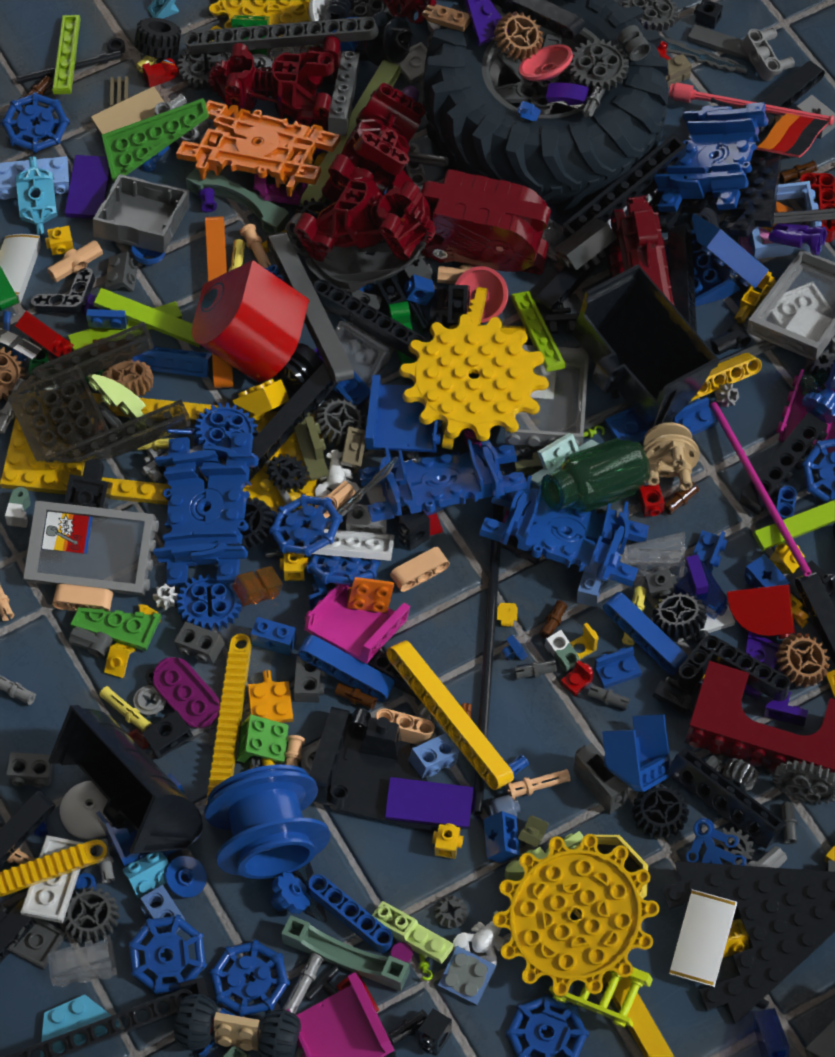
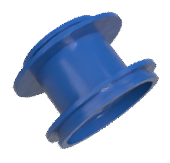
(266, 821)

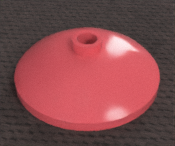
(547, 63)
(496, 289)

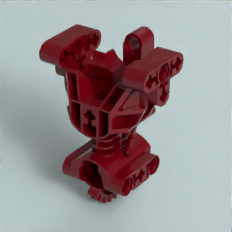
(289, 83)
(381, 139)
(366, 216)

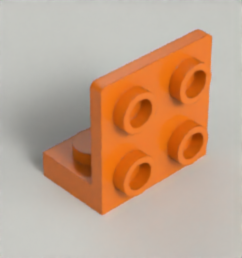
(370, 595)

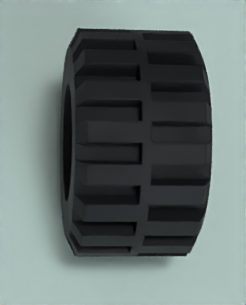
(157, 37)

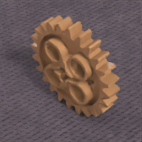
(10, 372)

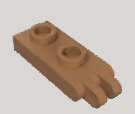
(447, 17)

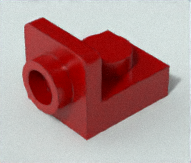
(578, 678)

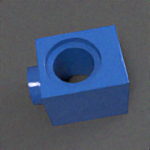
(419, 289)

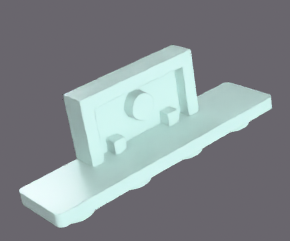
(555, 453)

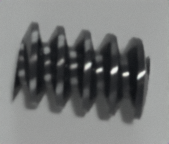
(338, 9)

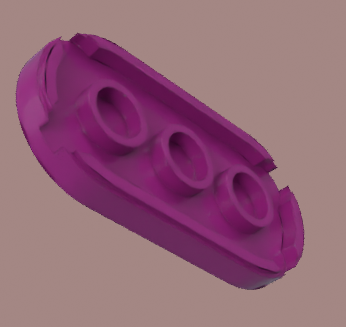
(186, 692)

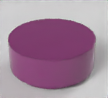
(402, 952)

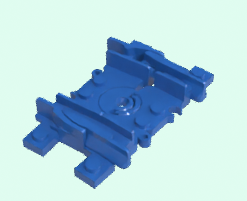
(585, 536)

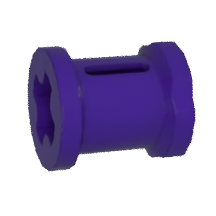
(207, 200)

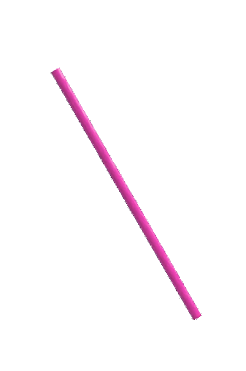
(760, 489)

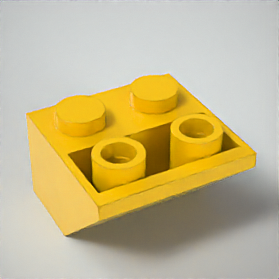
(262, 397)

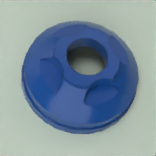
(139, 254)

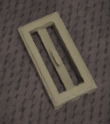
(118, 81)

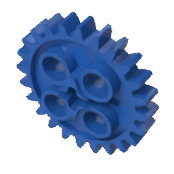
(227, 418)
(190, 603)

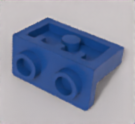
(696, 416)
(709, 548)
(617, 667)

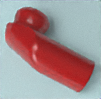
(662, 50)

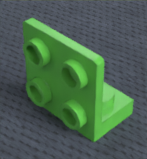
(262, 739)

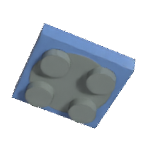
(467, 975)

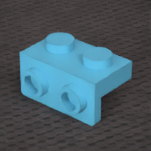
(147, 873)

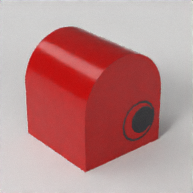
(250, 320)

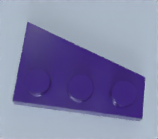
(484, 19)
(762, 650)

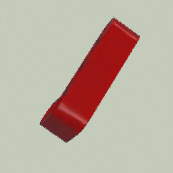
(825, 193)

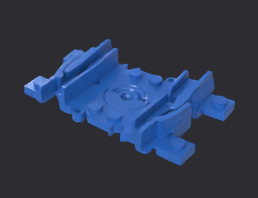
(715, 156)
(443, 480)
(209, 535)

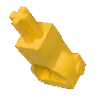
(753, 299)

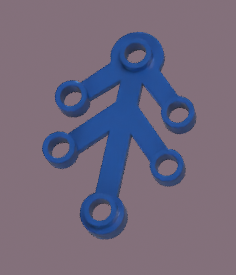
(713, 852)

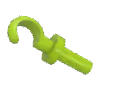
(590, 432)
(424, 965)

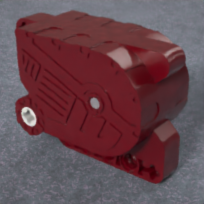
(487, 223)

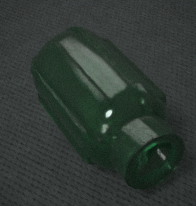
(597, 476)

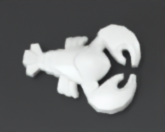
(336, 475)
(482, 941)

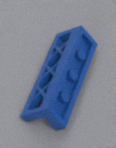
(176, 361)

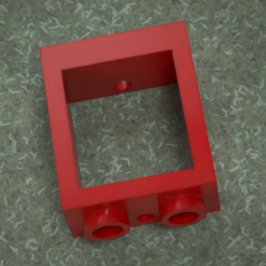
(44, 335)

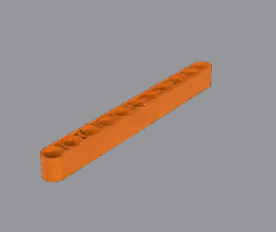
(216, 267)

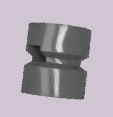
(634, 43)

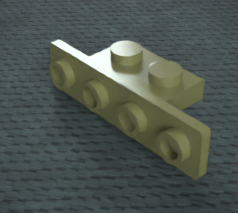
(312, 447)

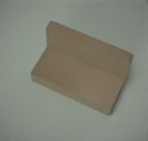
(353, 448)

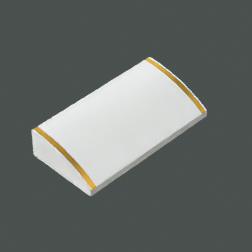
(18, 259)
(703, 938)

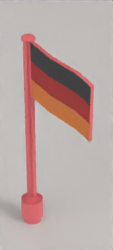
(788, 137)

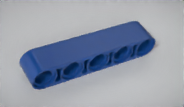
(645, 633)
(345, 668)
(347, 904)

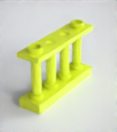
(638, 979)

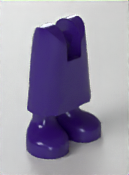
(798, 236)

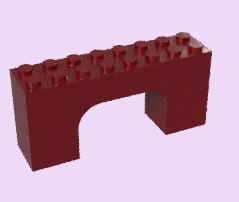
(725, 728)

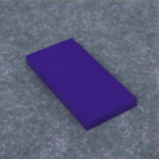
(87, 186)
(429, 802)

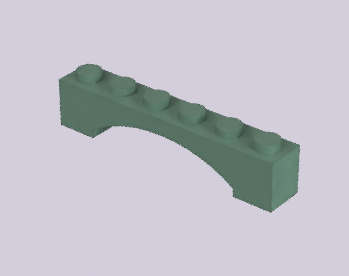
(271, 216)
(378, 968)

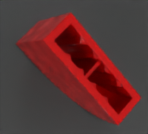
(764, 610)

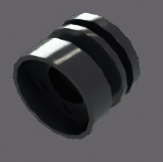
(300, 367)

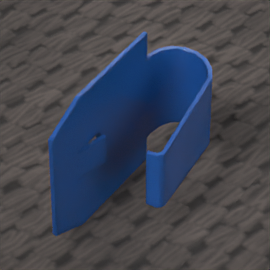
(527, 109)

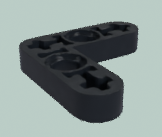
(72, 302)

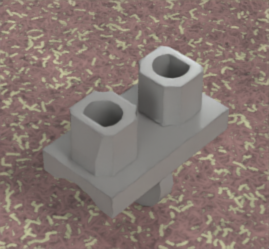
(151, 469)

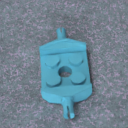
(38, 209)

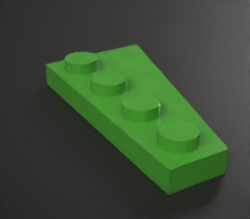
(124, 628)

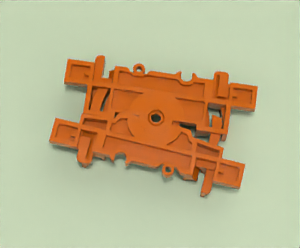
(282, 148)

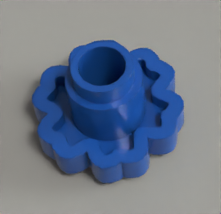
(821, 405)
(289, 894)

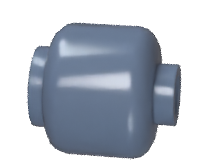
(504, 804)

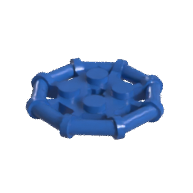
(32, 113)
(824, 470)
(303, 516)
(342, 569)
(157, 946)
(249, 966)
(547, 1019)

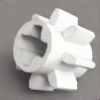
(165, 596)

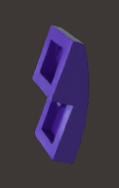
(571, 93)

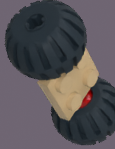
(199, 1020)

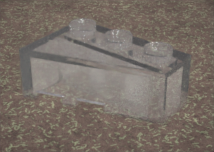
(657, 553)
(82, 963)

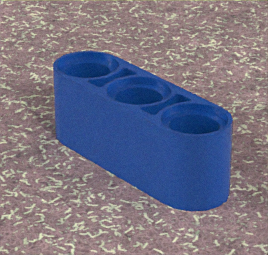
(786, 506)

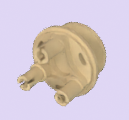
(671, 453)

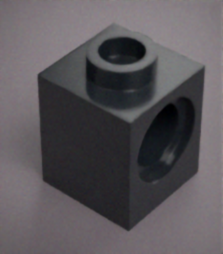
(708, 13)

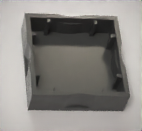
(141, 213)

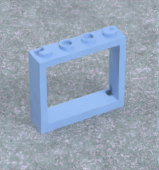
(786, 191)

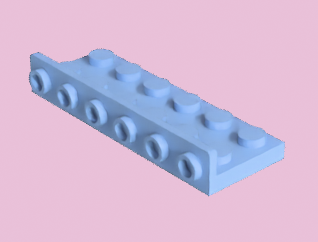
(10, 170)

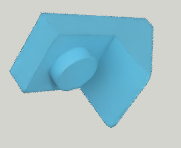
(162, 8)

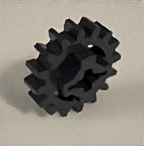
(287, 473)

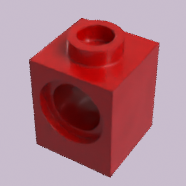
(650, 493)

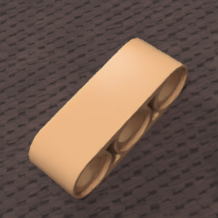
(419, 569)
(71, 597)
(413, 726)

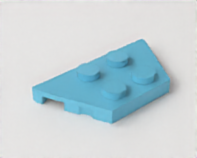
(72, 1016)

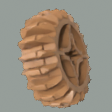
(517, 42)
(132, 375)
(813, 660)

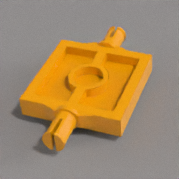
(271, 699)

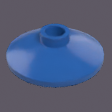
(194, 874)

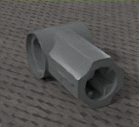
(95, 643)

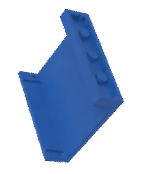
(396, 422)

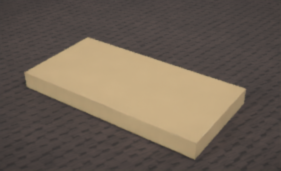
(128, 111)

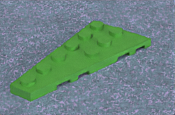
(140, 141)

